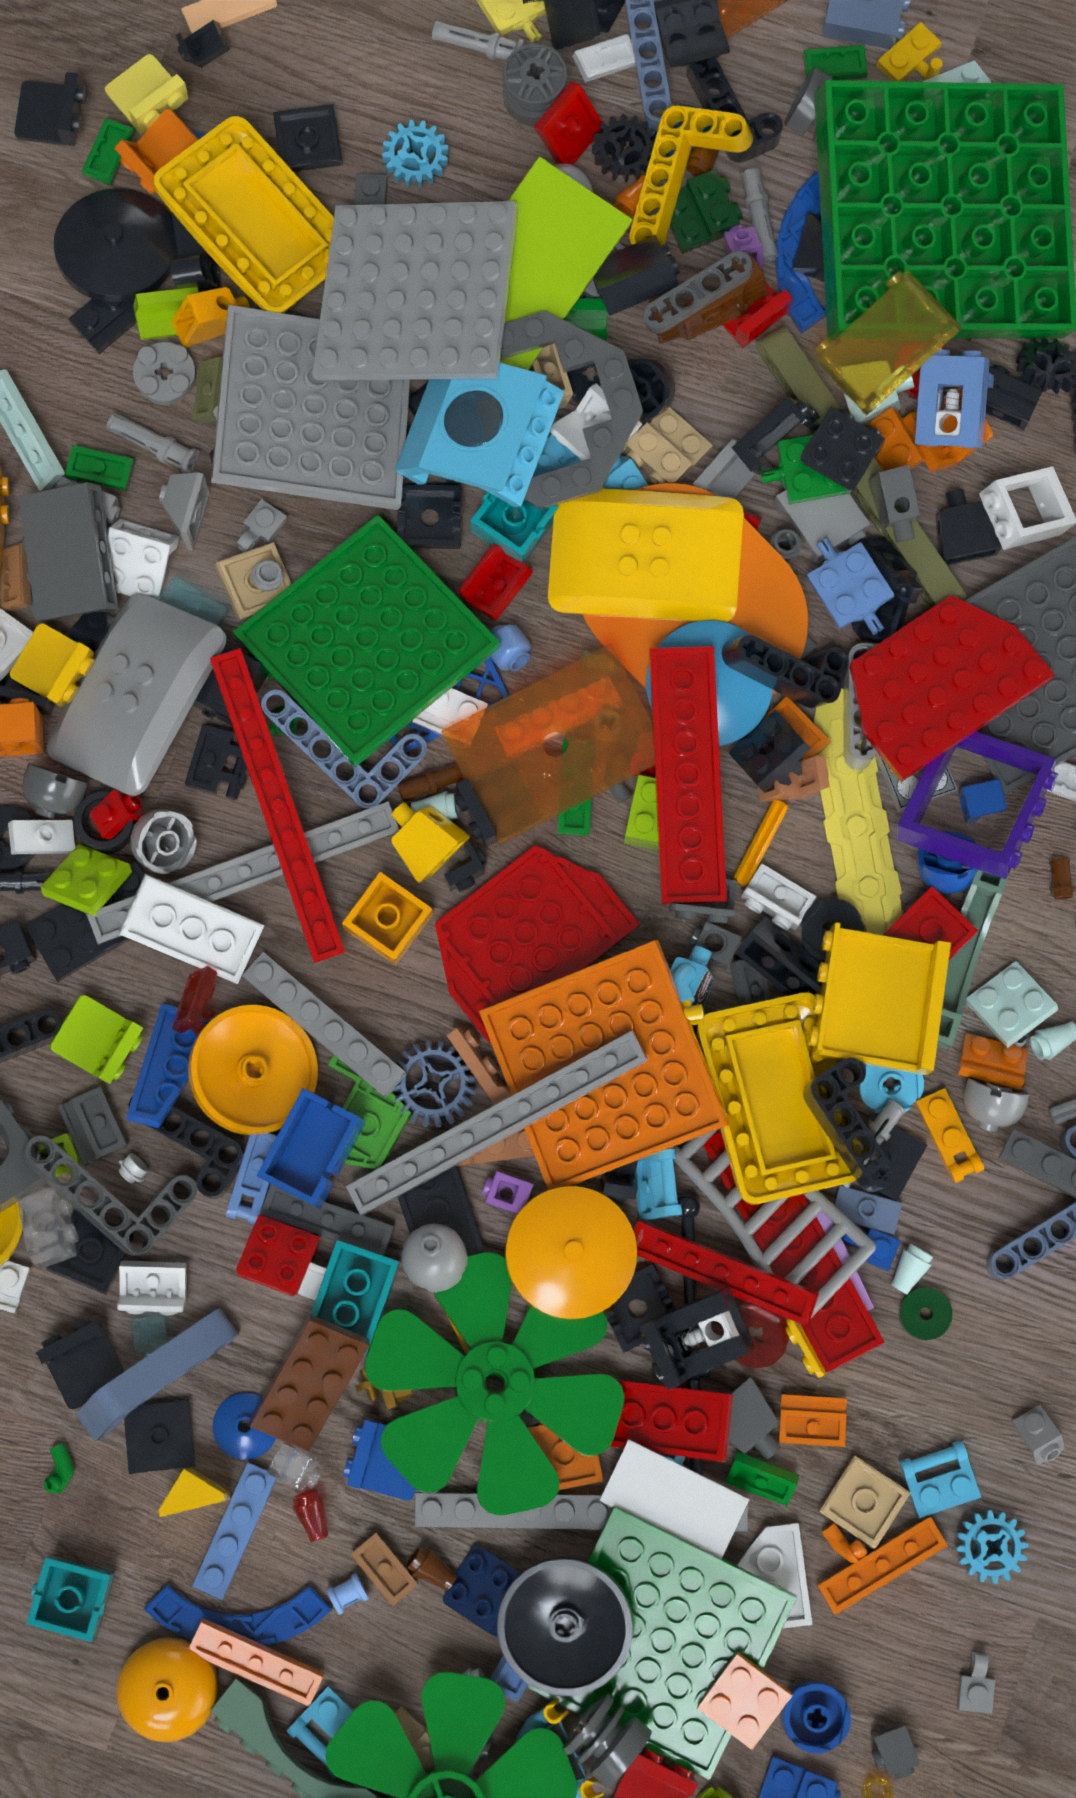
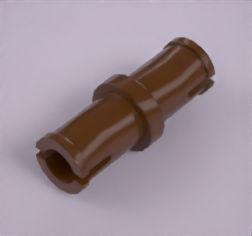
(430, 782)

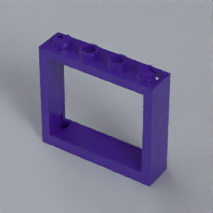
(963, 851)

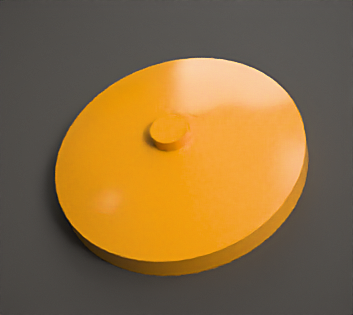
(251, 1068)
(571, 1252)

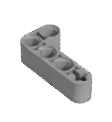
(853, 731)

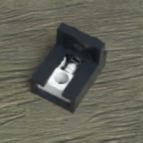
(671, 1348)

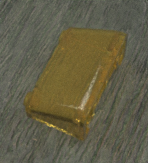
(887, 343)

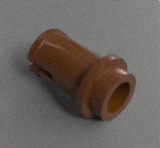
(1061, 879)

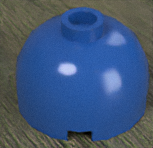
(945, 874)

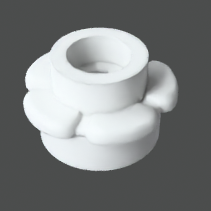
(133, 1168)

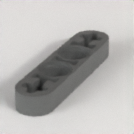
(695, 288)

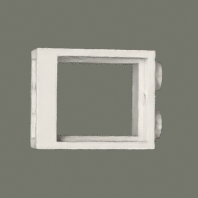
(1048, 497)

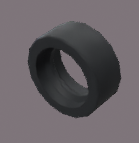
(91, 842)

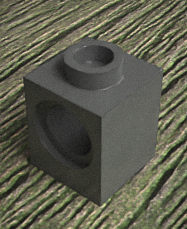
(728, 940)

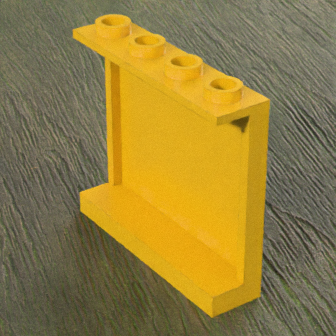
(880, 1000)

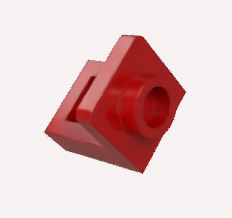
(116, 812)

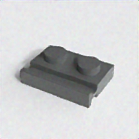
(92, 1126)

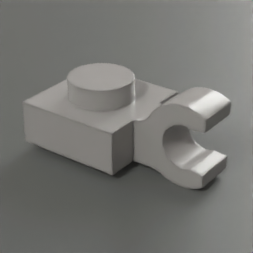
(262, 524)
(976, 1689)

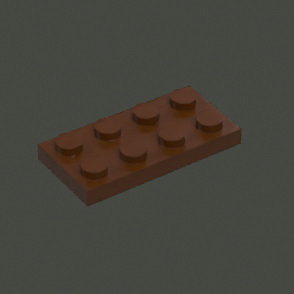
(309, 1382)

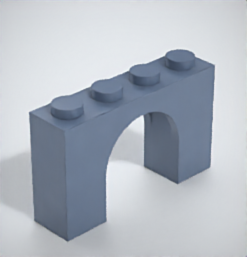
(866, 22)

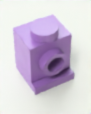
(744, 240)
(520, 1189)

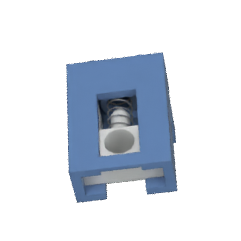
(963, 371)

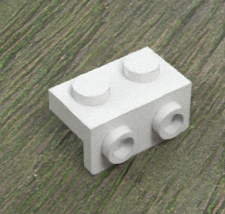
(777, 897)
(152, 1287)

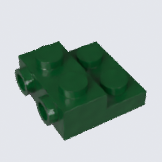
(703, 211)

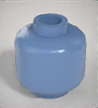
(514, 648)

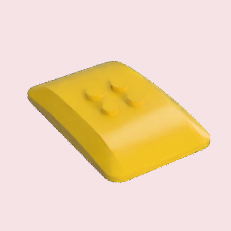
(250, 214)
(647, 556)
(760, 1072)

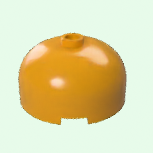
(190, 1683)

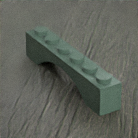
(979, 909)
(248, 1716)

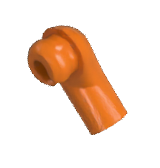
(841, 1546)

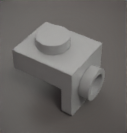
(1039, 1435)

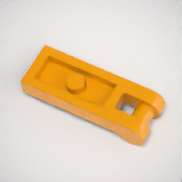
(949, 1135)

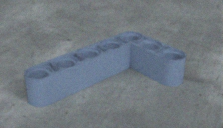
(651, 68)
(335, 757)
(1040, 1233)
(155, 1372)

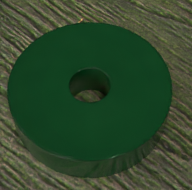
(940, 1314)

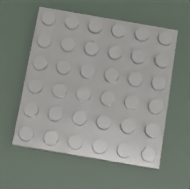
(416, 291)
(299, 432)

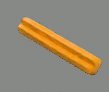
(760, 843)

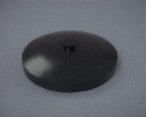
(115, 245)
(565, 1626)

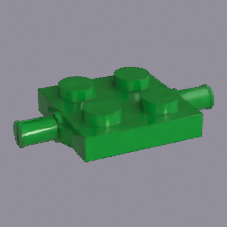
(800, 481)

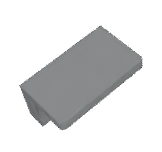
(725, 474)

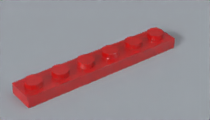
(723, 1271)

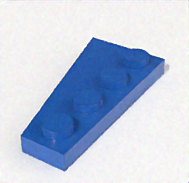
(163, 1070)

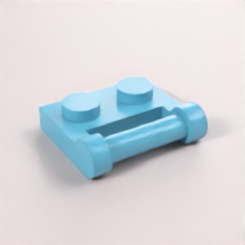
(657, 1186)
(942, 1490)
(329, 1713)

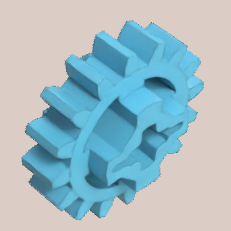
(423, 143)
(1002, 1535)

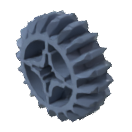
(447, 1077)

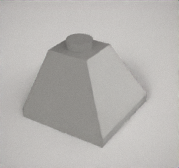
(185, 504)

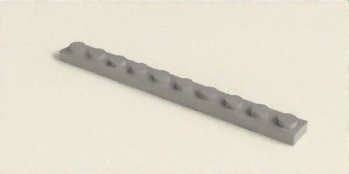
(261, 865)
(497, 1123)
(564, 1512)

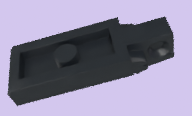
(893, 568)

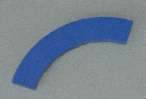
(805, 306)
(263, 1627)

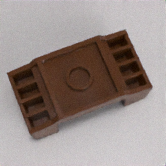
(721, 311)

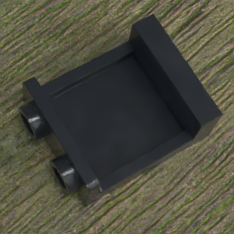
(773, 429)

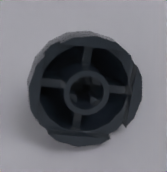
(653, 384)

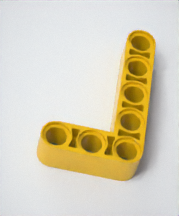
(673, 167)

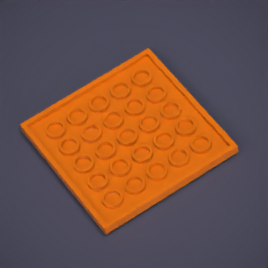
(632, 1115)

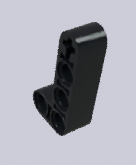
(727, 102)
(194, 265)
(750, 657)
(854, 1128)
(210, 1152)

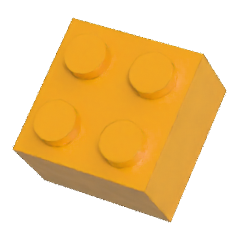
(387, 918)

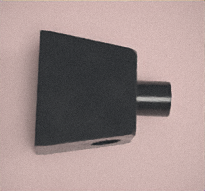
(965, 530)

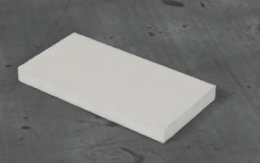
(191, 928)
(674, 1498)

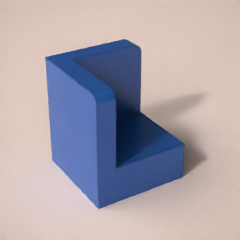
(981, 800)

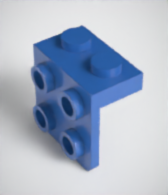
(370, 1466)

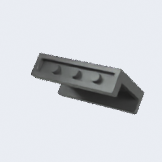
(67, 552)

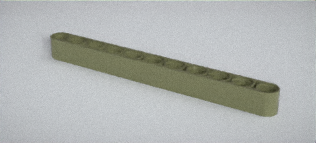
(803, 383)

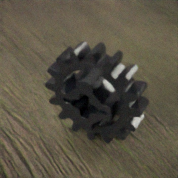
(614, 138)
(1048, 365)

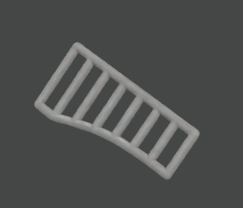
(745, 1231)

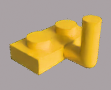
(911, 55)

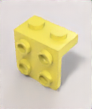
(146, 92)

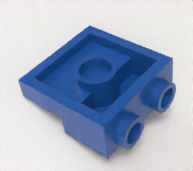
(793, 1781)

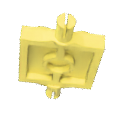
(513, 16)

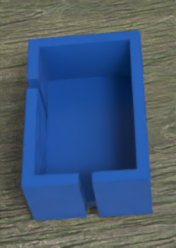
(311, 1148)

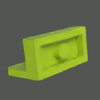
(156, 311)

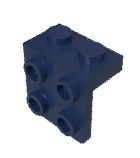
(481, 1588)

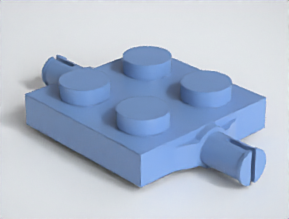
(850, 586)

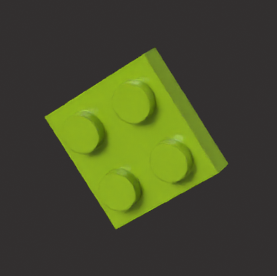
(86, 879)

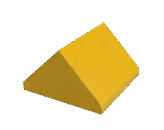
(191, 1492)

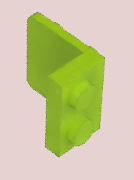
(96, 1039)

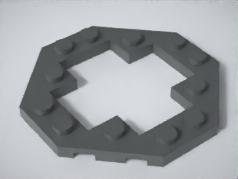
(604, 440)

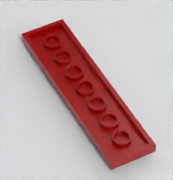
(687, 775)
(843, 1324)

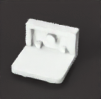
(589, 412)

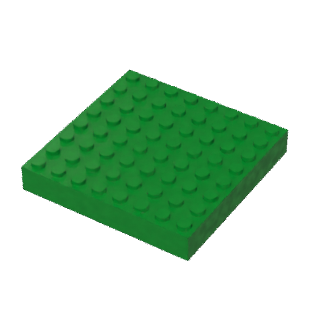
(956, 191)

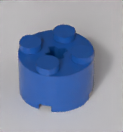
(826, 1732)

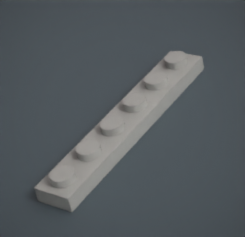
(324, 1025)

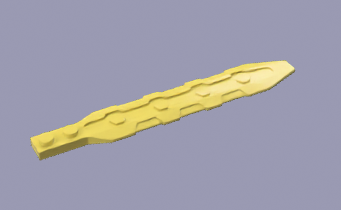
(857, 829)

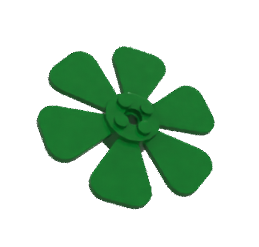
(430, 1441)
(459, 1721)

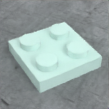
(1011, 1004)

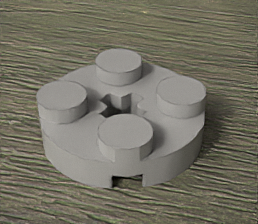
(160, 355)

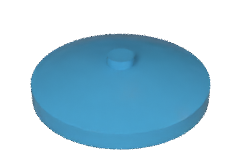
(739, 698)

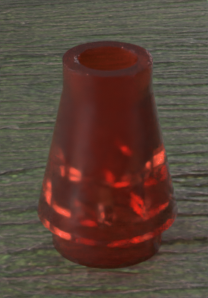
(311, 1514)

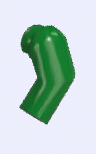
(62, 1471)

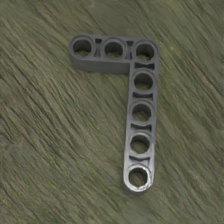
(105, 1200)

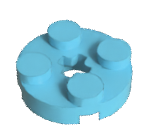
(877, 1095)

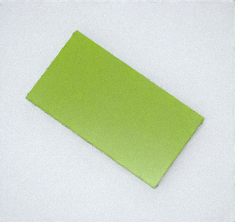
(557, 247)

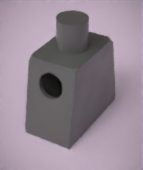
(891, 489)
(752, 1421)

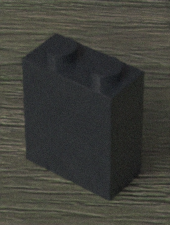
(636, 275)

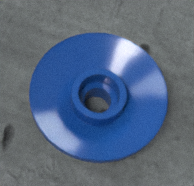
(227, 1432)

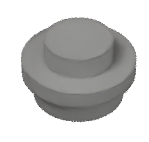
(267, 575)

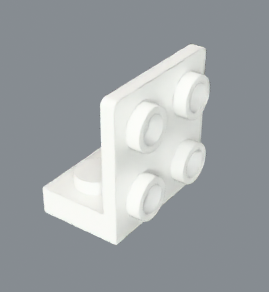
(139, 557)

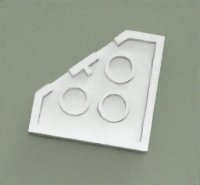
(779, 1559)

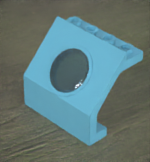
(482, 431)

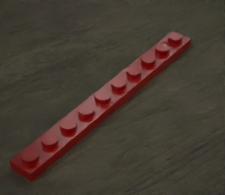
(277, 805)

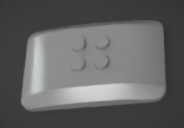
(136, 694)

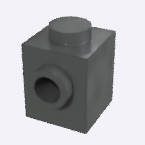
(894, 1751)

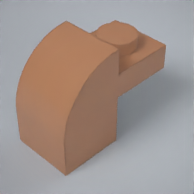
(807, 785)

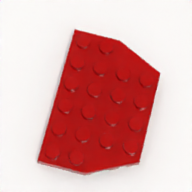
(941, 682)
(527, 930)

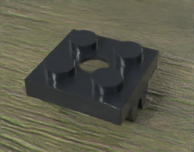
(444, 501)
(777, 764)
(644, 1286)

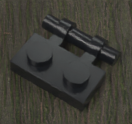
(209, 763)

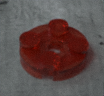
(774, 1336)

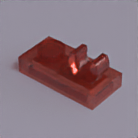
(191, 1008)

